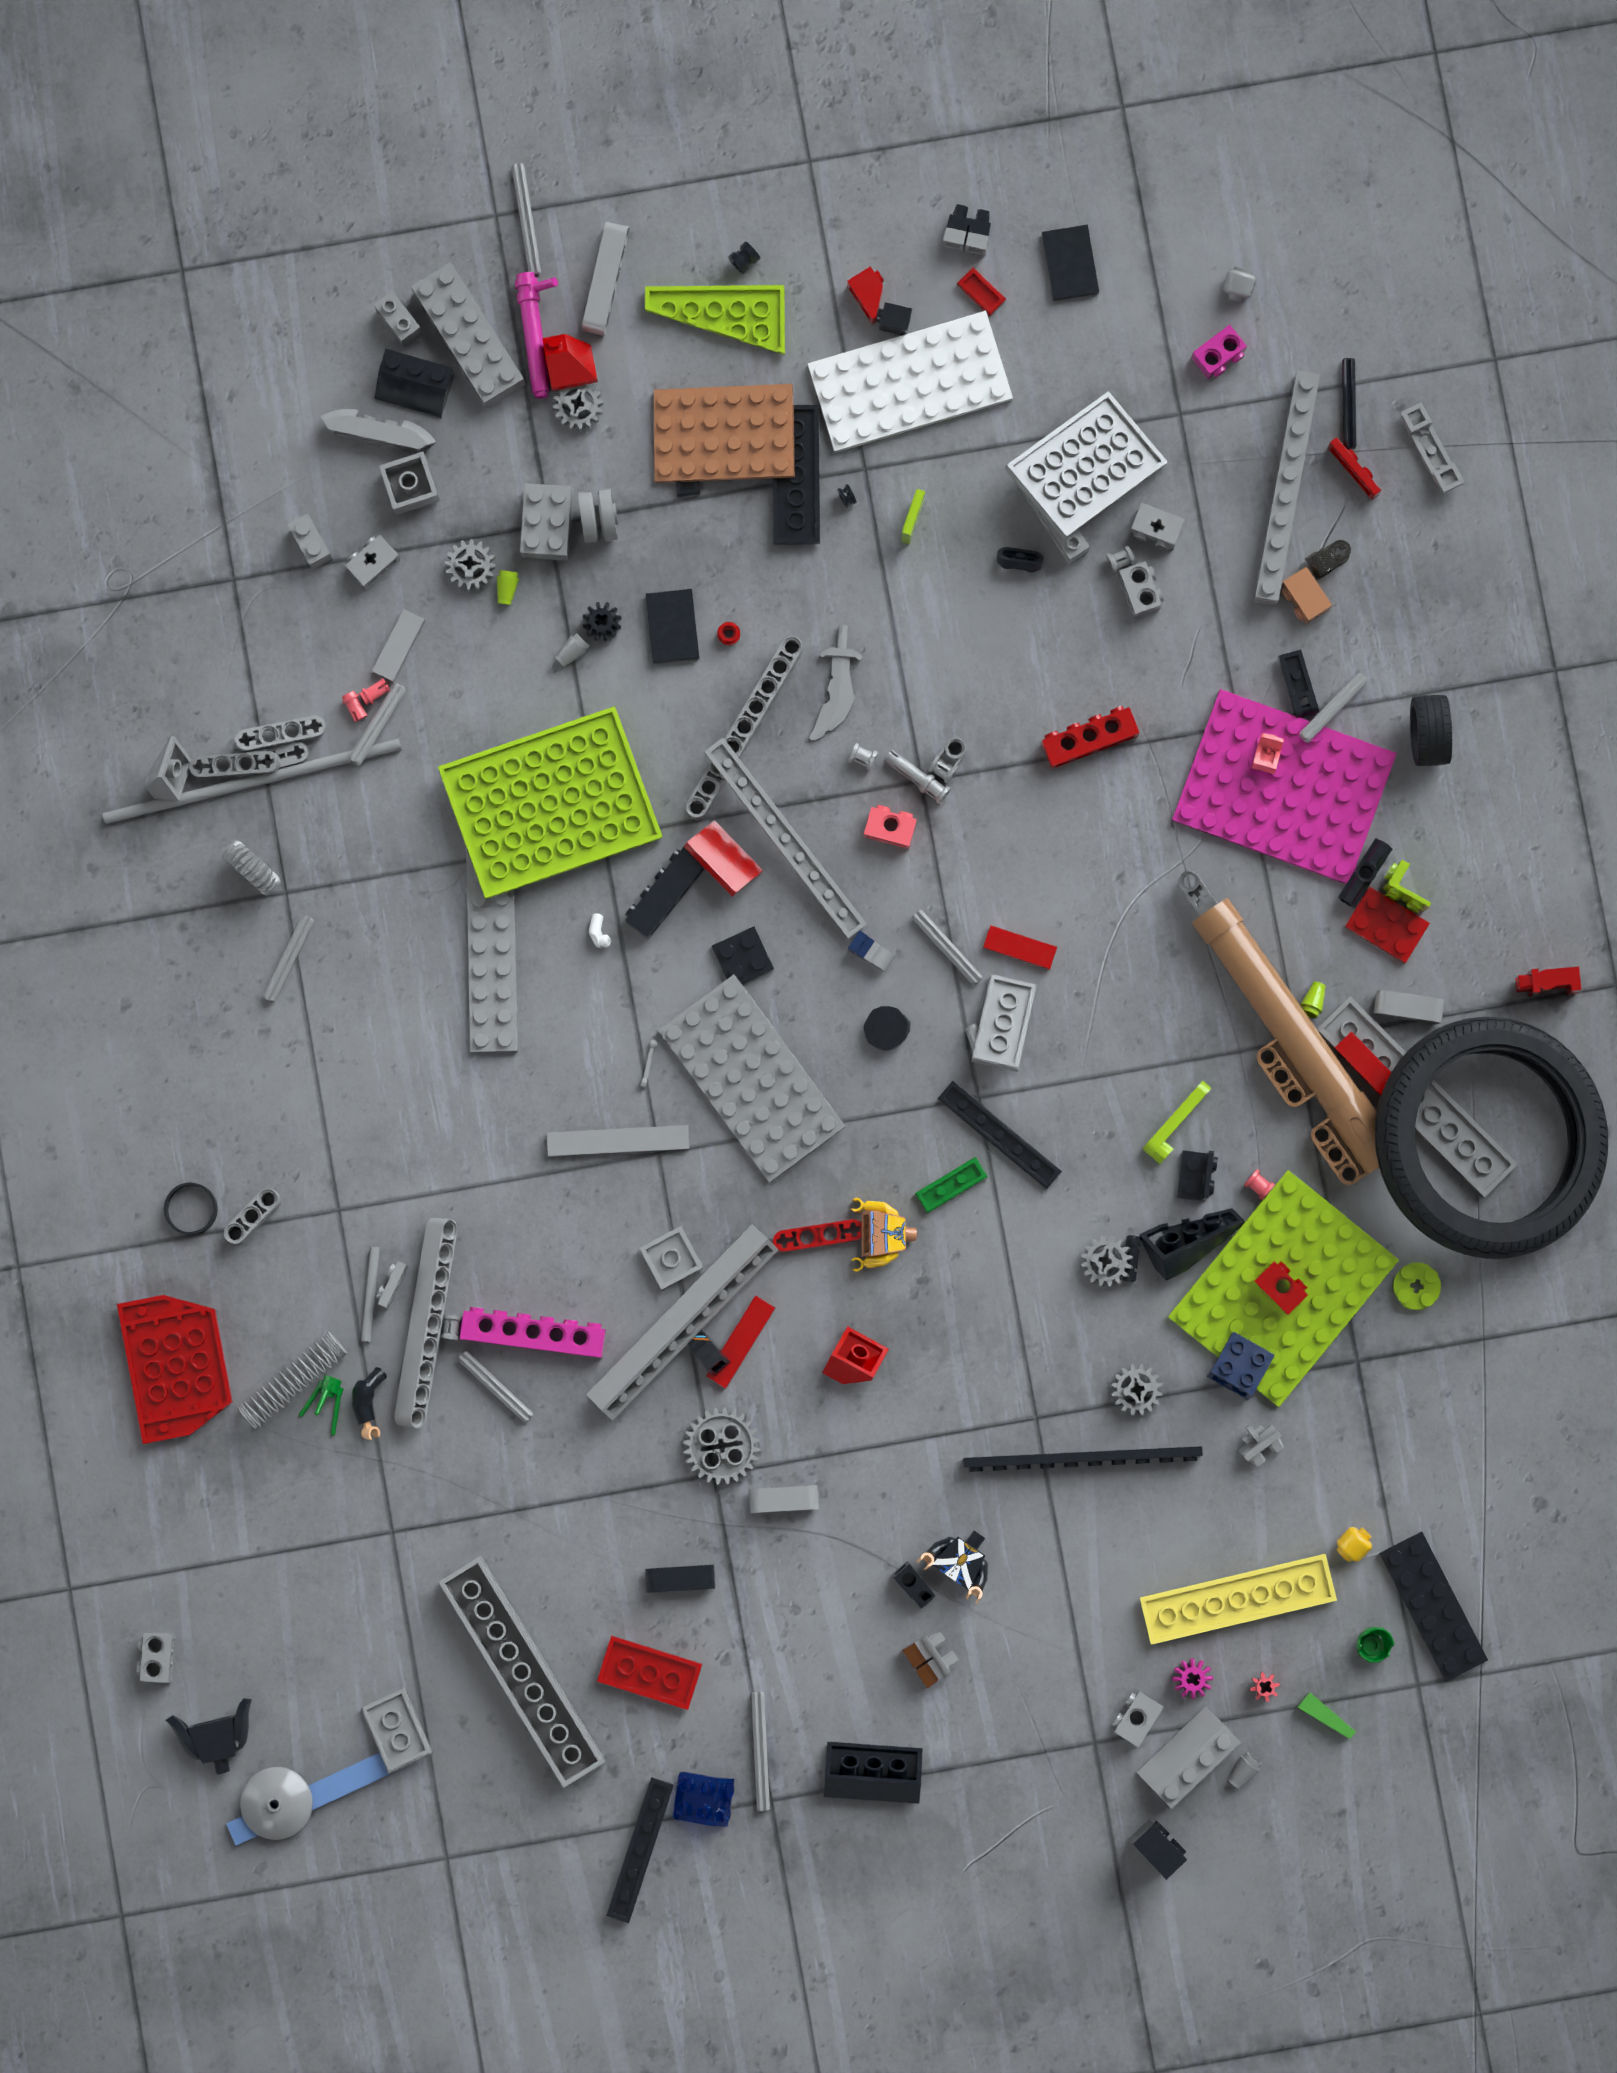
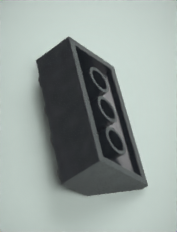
(873, 1772)

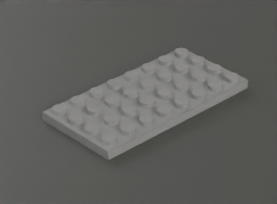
(751, 1078)

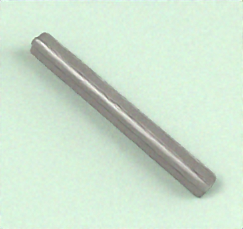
(526, 218)
(760, 1751)

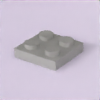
(671, 1257)

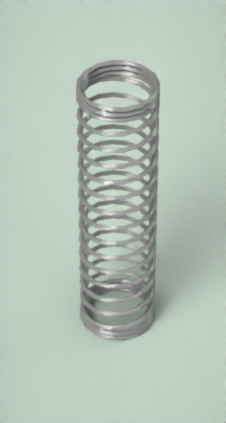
(252, 1417)

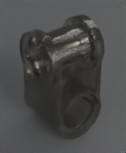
(1325, 560)

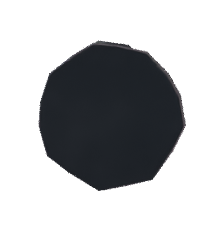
(886, 1028)

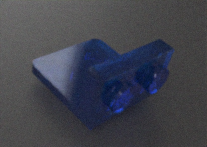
(703, 1799)

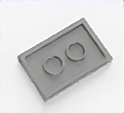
(397, 1730)

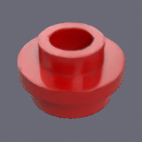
(725, 627)

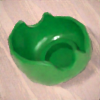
(1374, 1644)

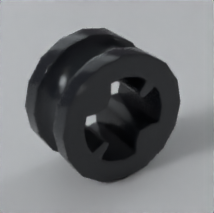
(846, 495)

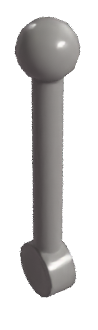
(652, 1044)

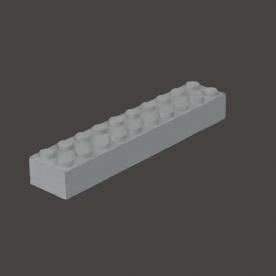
(522, 1671)

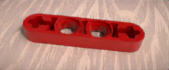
(817, 1231)

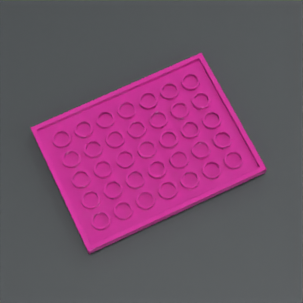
(1306, 812)

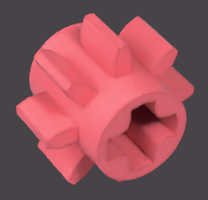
(1271, 1685)

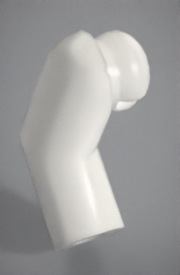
(596, 934)

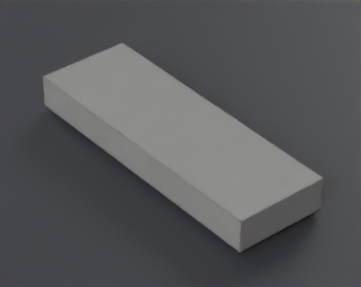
(398, 645)

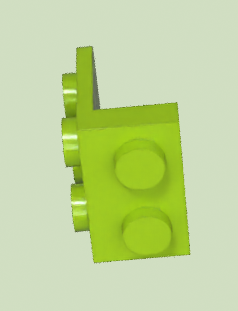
(1395, 891)

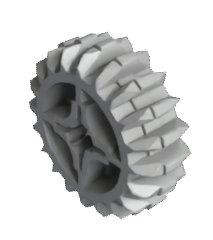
(251, 867)

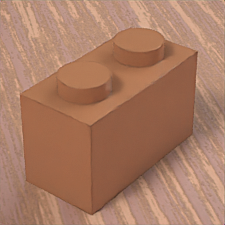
(1305, 595)

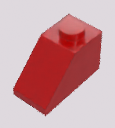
(867, 291)

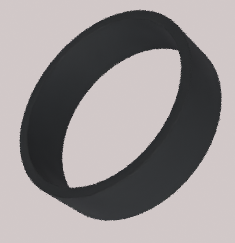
(166, 1206)

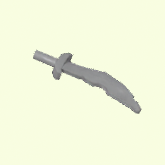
(839, 687)

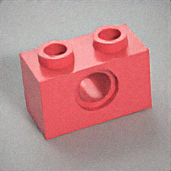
(900, 837)

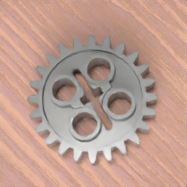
(718, 1424)

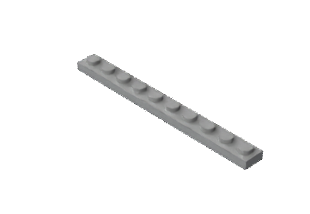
(785, 838)

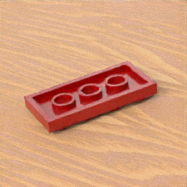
(649, 1672)

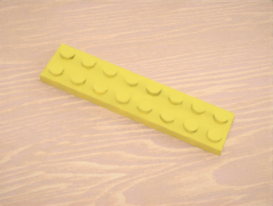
(1238, 1599)

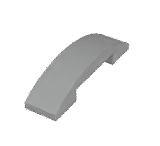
(1430, 448)

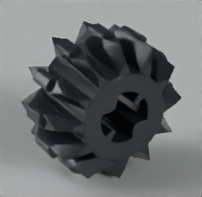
(602, 613)

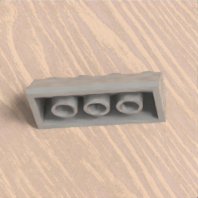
(1188, 1757)

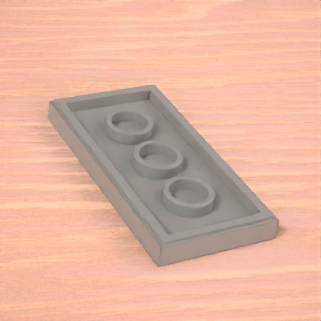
(1004, 1023)

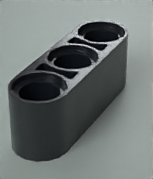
(680, 1578)

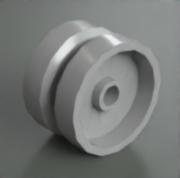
(599, 515)

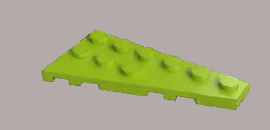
(735, 311)

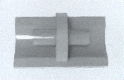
(1257, 1441)

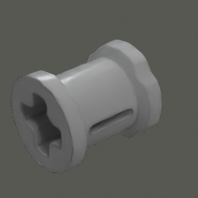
(1129, 559)
(862, 756)
(451, 1327)

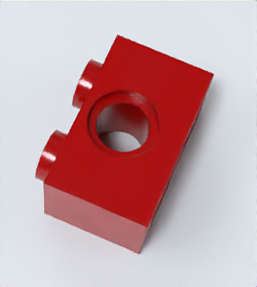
(1267, 1282)

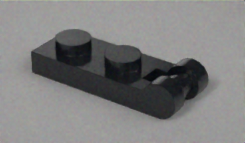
(1298, 683)

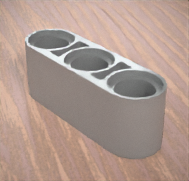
(1408, 1007)
(263, 1211)
(783, 1499)

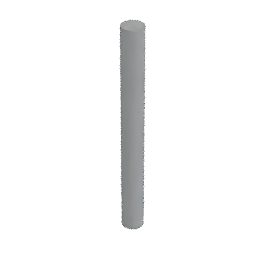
(370, 1294)

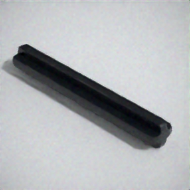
(1349, 403)

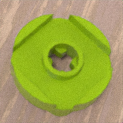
(1406, 1295)

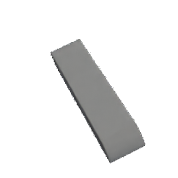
(605, 278)

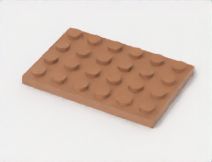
(724, 433)

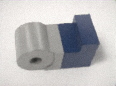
(871, 951)

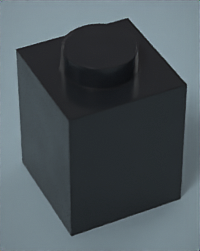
(894, 318)

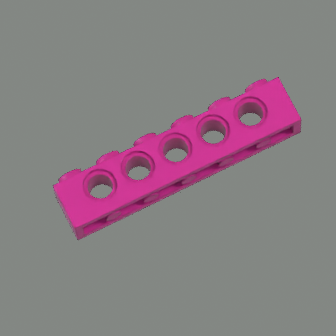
(592, 1347)

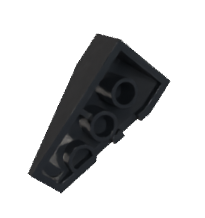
(1182, 1245)

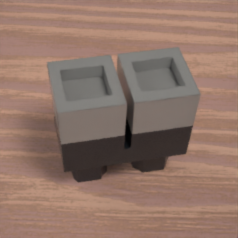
(957, 228)

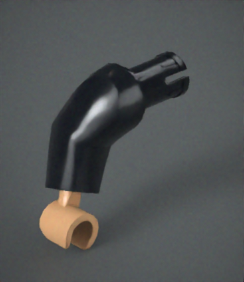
(361, 1402)

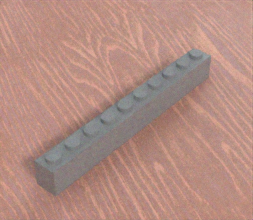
(1286, 488)
(682, 1322)

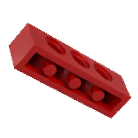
(1058, 756)

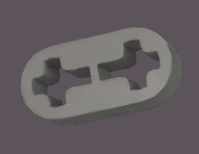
(288, 749)

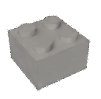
(409, 483)

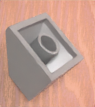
(169, 772)

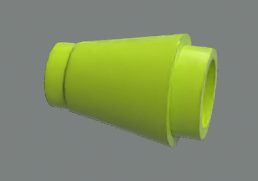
(506, 586)
(1314, 1000)

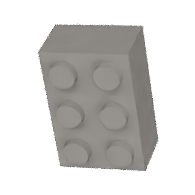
(546, 522)

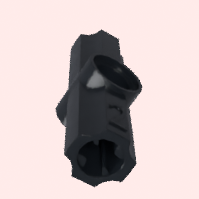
(1356, 885)

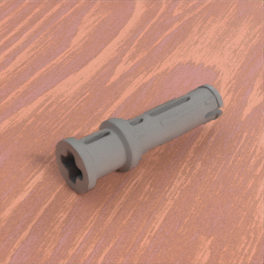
(926, 783)

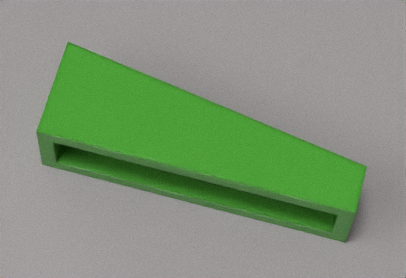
(1318, 1710)

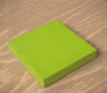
(913, 516)

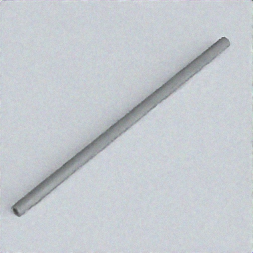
(247, 782)

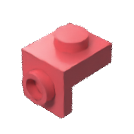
(1267, 753)

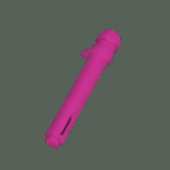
(528, 298)

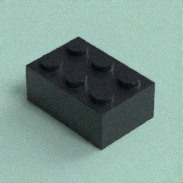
(1157, 1849)

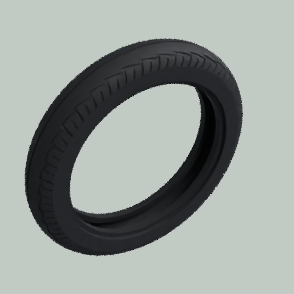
(1582, 1114)

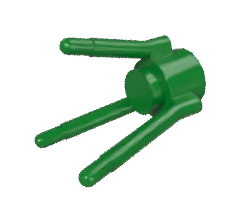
(329, 1387)

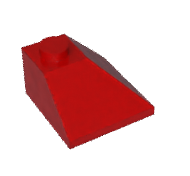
(569, 362)
(854, 1358)

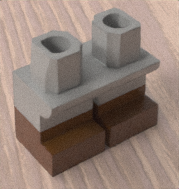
(937, 1666)

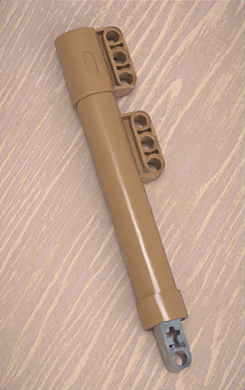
(1296, 1041)

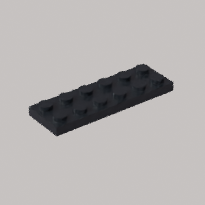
(798, 498)
(1433, 1606)

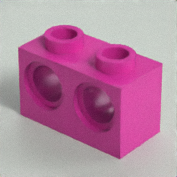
(1215, 348)

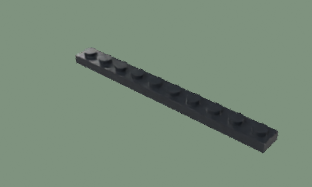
(1118, 1457)

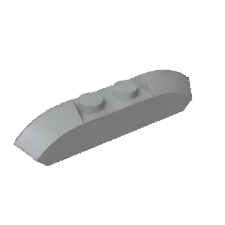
(406, 437)

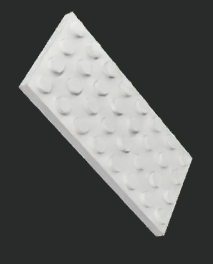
(910, 381)

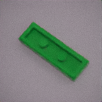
(951, 1185)

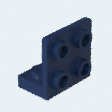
(1241, 1366)

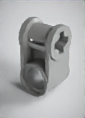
(947, 761)

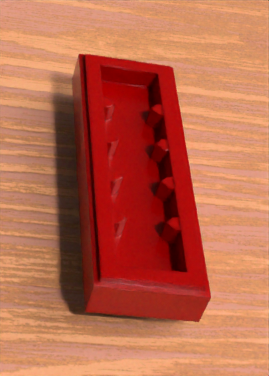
(1348, 460)

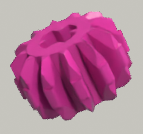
(1190, 1686)

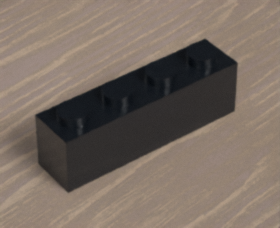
(664, 894)

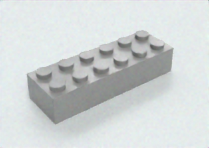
(468, 335)

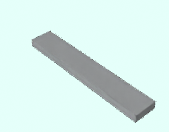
(618, 1140)

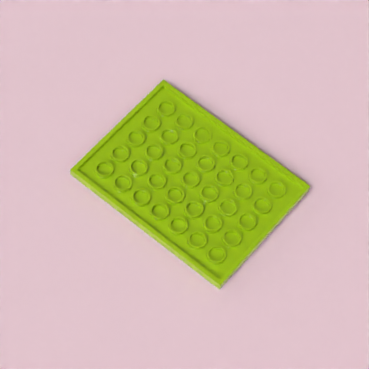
(550, 802)
(1320, 1249)

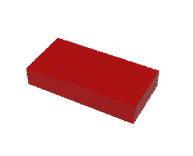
(981, 291)

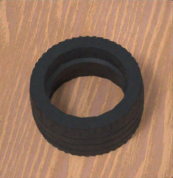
(1431, 730)

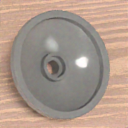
(293, 1798)

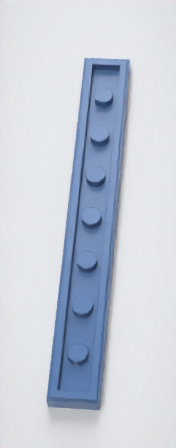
(325, 1790)

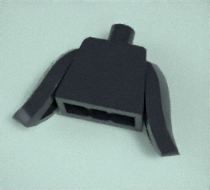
(215, 1738)

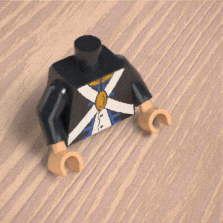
(960, 1562)

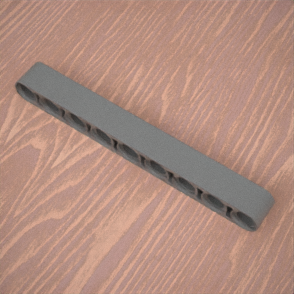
(750, 718)
(426, 1322)

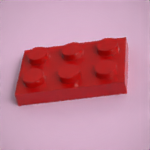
(1387, 925)

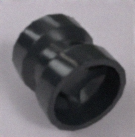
(742, 259)

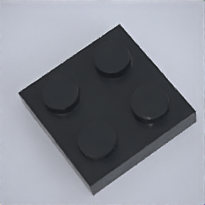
(743, 956)

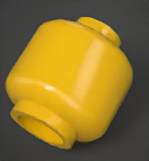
(1354, 1544)

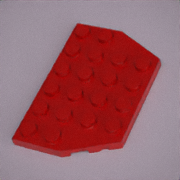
(174, 1365)

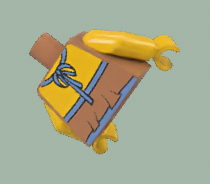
(882, 1234)

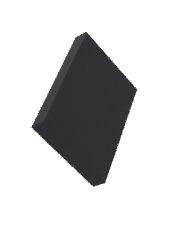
(1070, 262)
(672, 626)

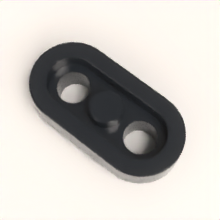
(1019, 559)

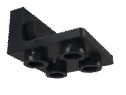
(1195, 1175)

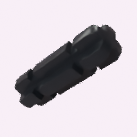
(1132, 1242)

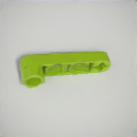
(1157, 1146)

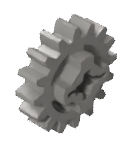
(588, 408)
(460, 565)
(1104, 1273)
(1147, 1387)

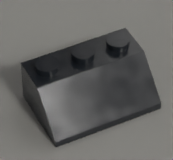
(413, 383)

